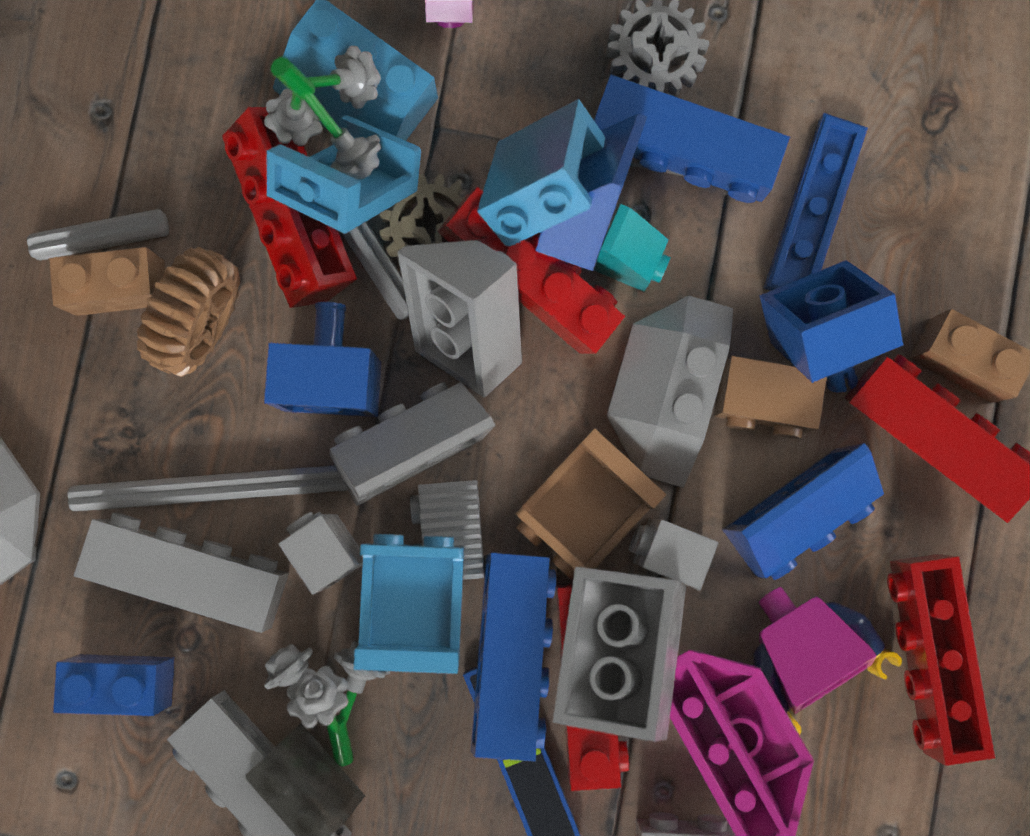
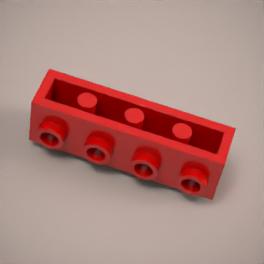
(303, 251)
(546, 285)
(943, 435)
(940, 659)
(592, 755)

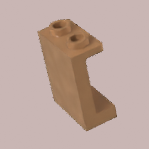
(588, 504)

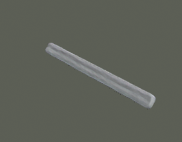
(205, 488)

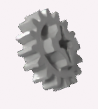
(675, 38)

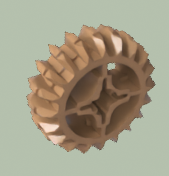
(188, 311)

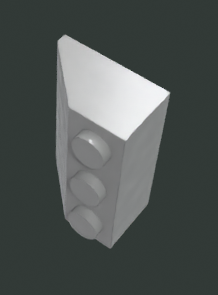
(464, 310)
(409, 440)
(620, 654)

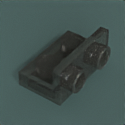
(305, 785)

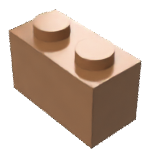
(105, 280)
(972, 356)
(769, 396)

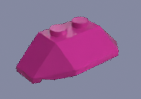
(741, 743)

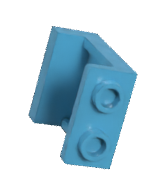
(536, 172)
(337, 198)
(410, 605)

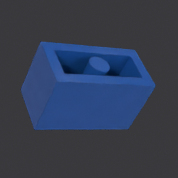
(113, 685)

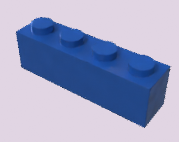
(696, 140)
(511, 657)

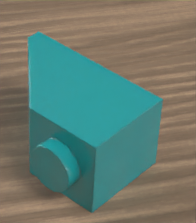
(633, 251)

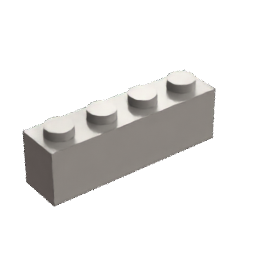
(182, 573)
(222, 749)

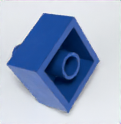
(832, 323)
(326, 374)

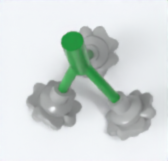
(298, 110)
(320, 693)

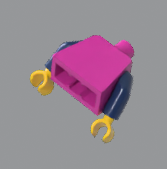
(815, 649)

